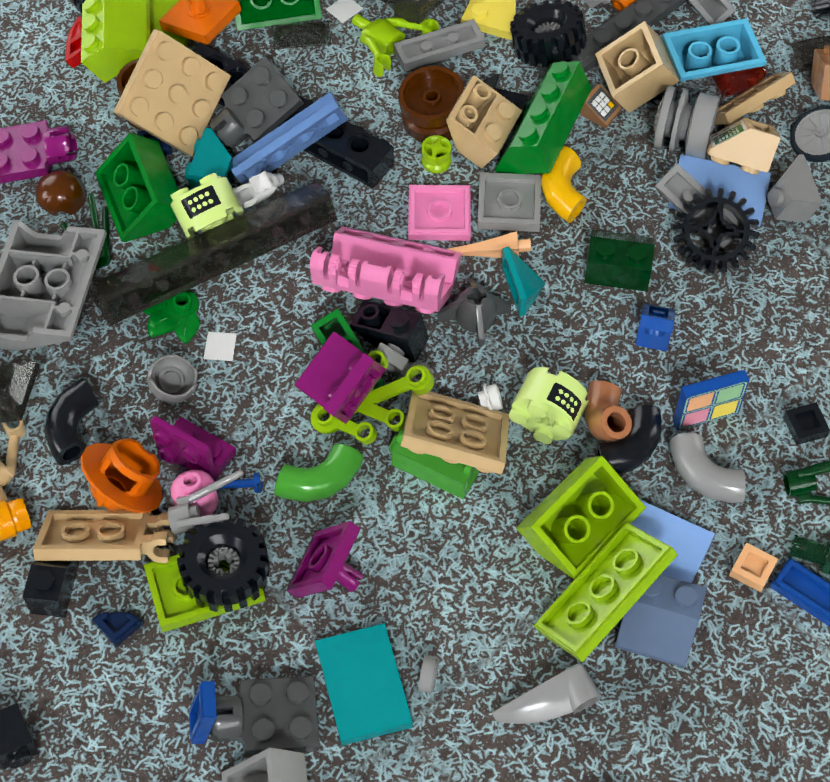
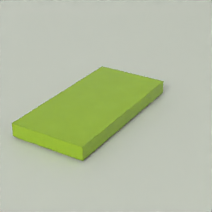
(605, 591)

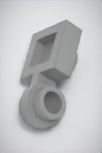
(397, 362)

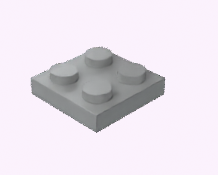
(509, 202)

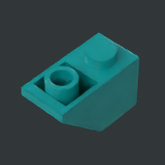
(209, 158)

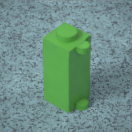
(447, 476)

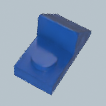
(655, 327)

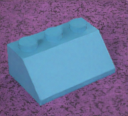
(713, 49)

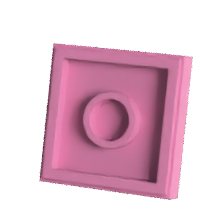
(439, 212)

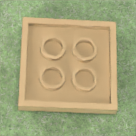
(172, 92)
(456, 431)

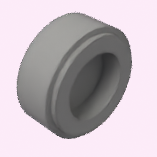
(428, 674)

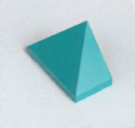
(521, 280)

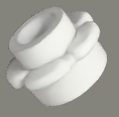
(490, 397)

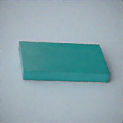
(363, 684)

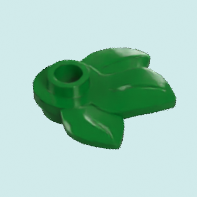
(171, 316)

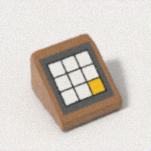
(600, 107)

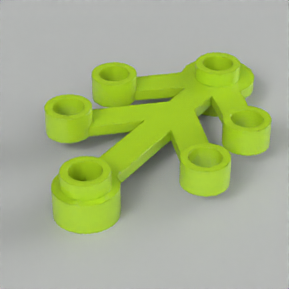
(369, 407)

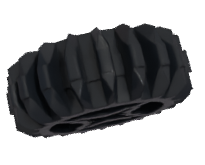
(730, 231)

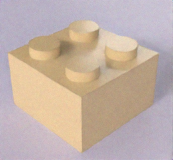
(636, 67)

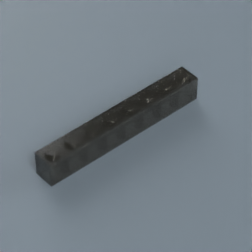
(212, 253)

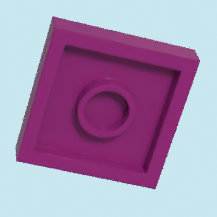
(326, 562)

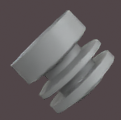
(685, 122)

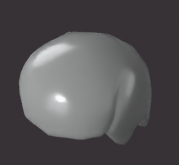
(172, 379)

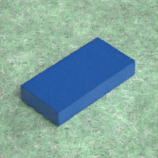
(804, 589)
(202, 712)

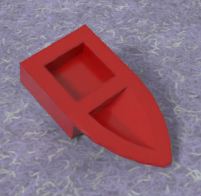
(73, 44)

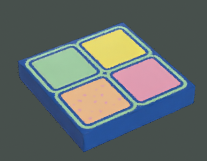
(710, 399)

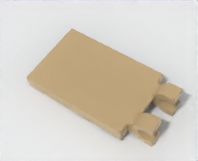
(102, 536)

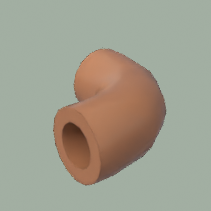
(603, 414)

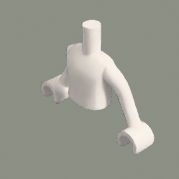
(258, 189)

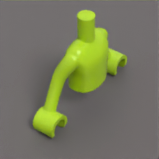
(382, 34)

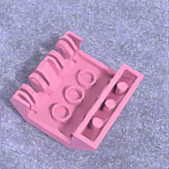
(386, 269)

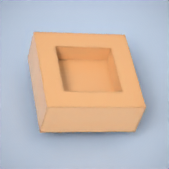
(753, 567)

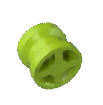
(435, 146)

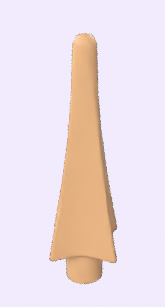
(494, 246)

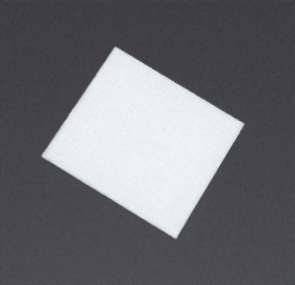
(344, 9)
(220, 346)

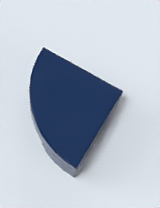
(117, 625)

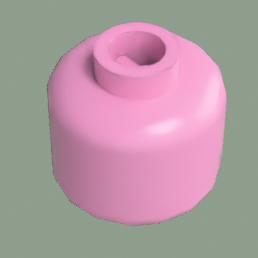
(190, 482)

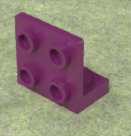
(340, 377)
(191, 446)

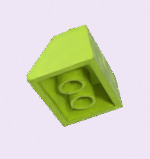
(113, 34)
(581, 516)

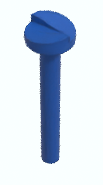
(246, 483)

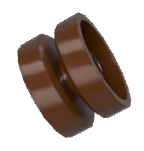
(427, 100)

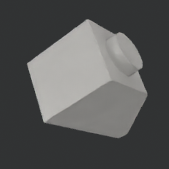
(795, 193)

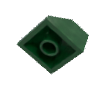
(619, 260)

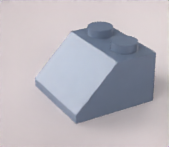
(663, 621)

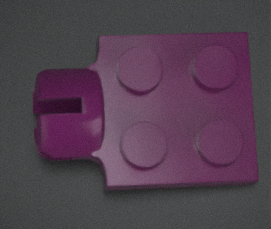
(32, 149)

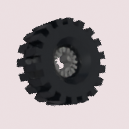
(548, 33)
(218, 542)

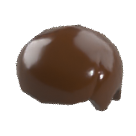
(60, 193)

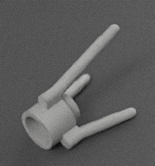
(184, 516)

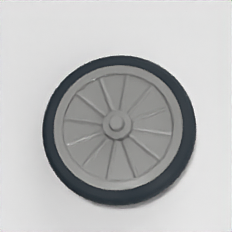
(812, 134)

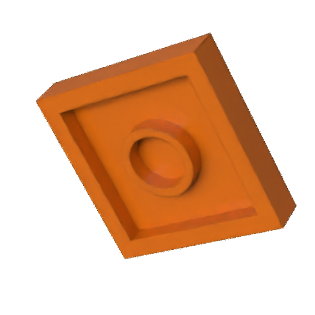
(200, 18)

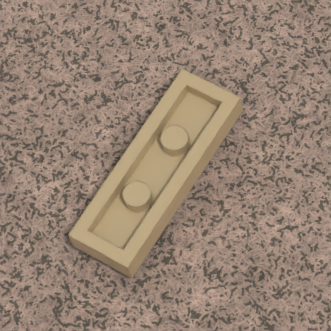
(754, 98)

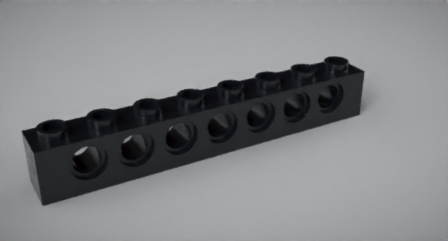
(344, 148)

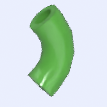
(322, 480)

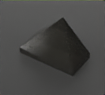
(301, 35)

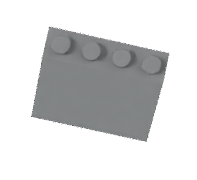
(45, 284)

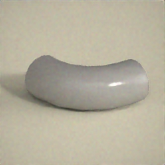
(703, 474)

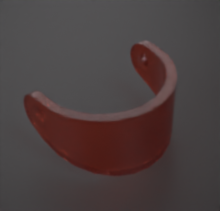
(738, 81)

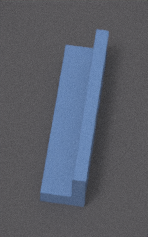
(289, 138)

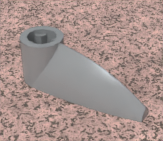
(554, 698)

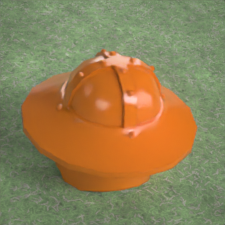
(122, 476)

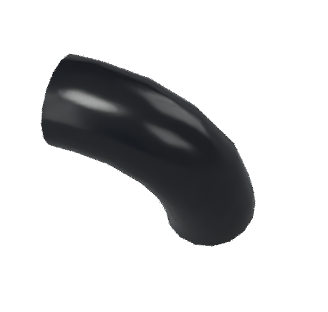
(64, 420)
(638, 445)

